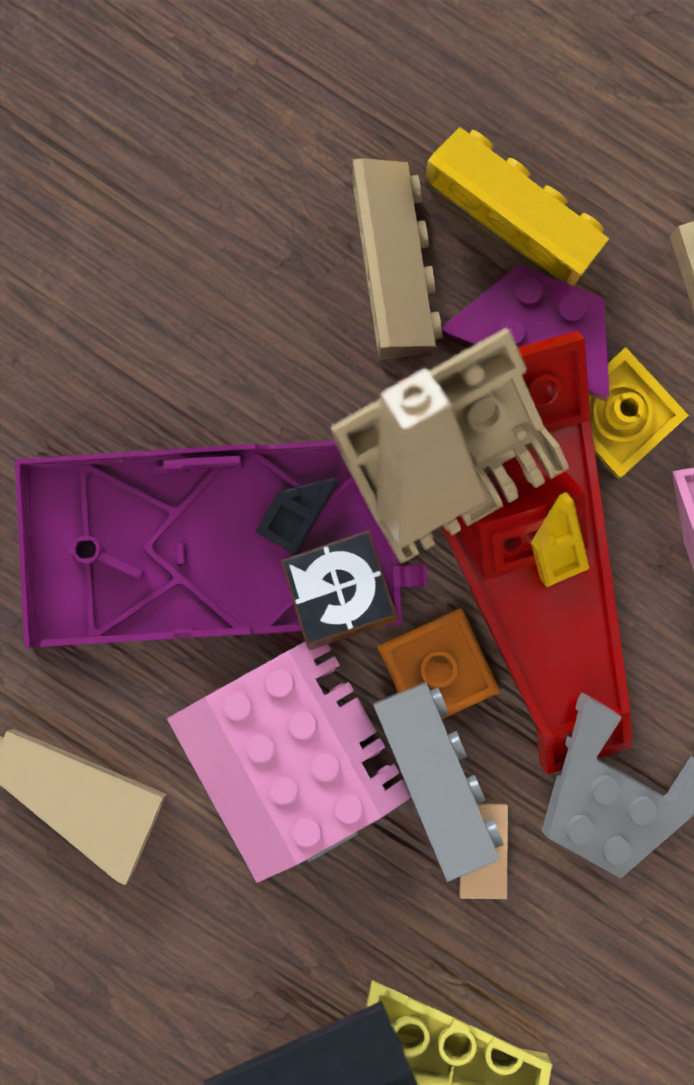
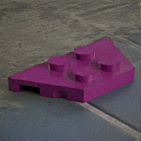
(535, 310)

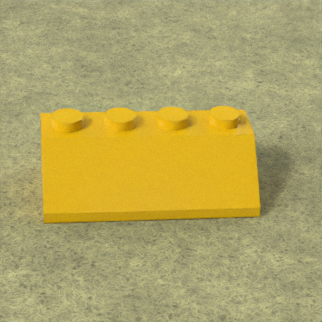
(514, 206)

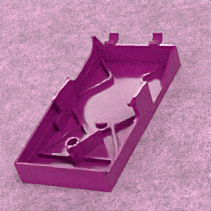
(171, 541)

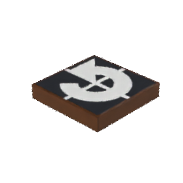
(339, 590)

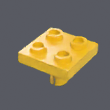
(633, 417)

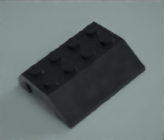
(346, 1052)

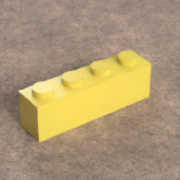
(453, 1052)

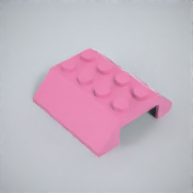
(287, 761)

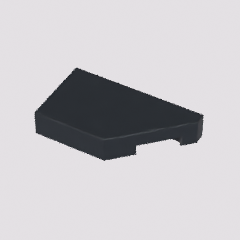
(295, 514)

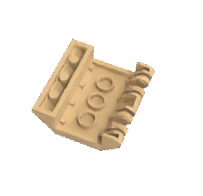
(494, 421)

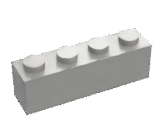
(436, 780)

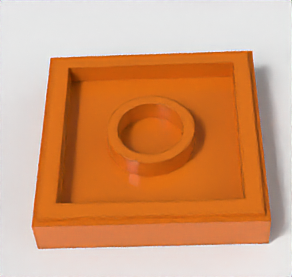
(444, 657)

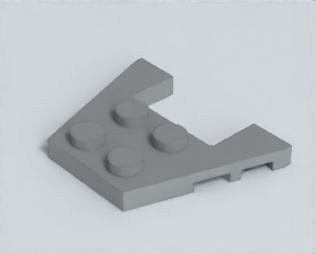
(604, 810)

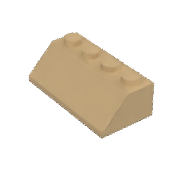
(394, 258)

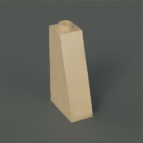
(422, 461)
(82, 801)

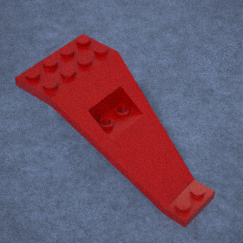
(562, 634)

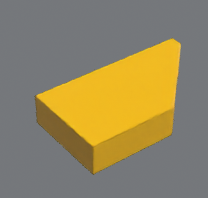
(559, 544)

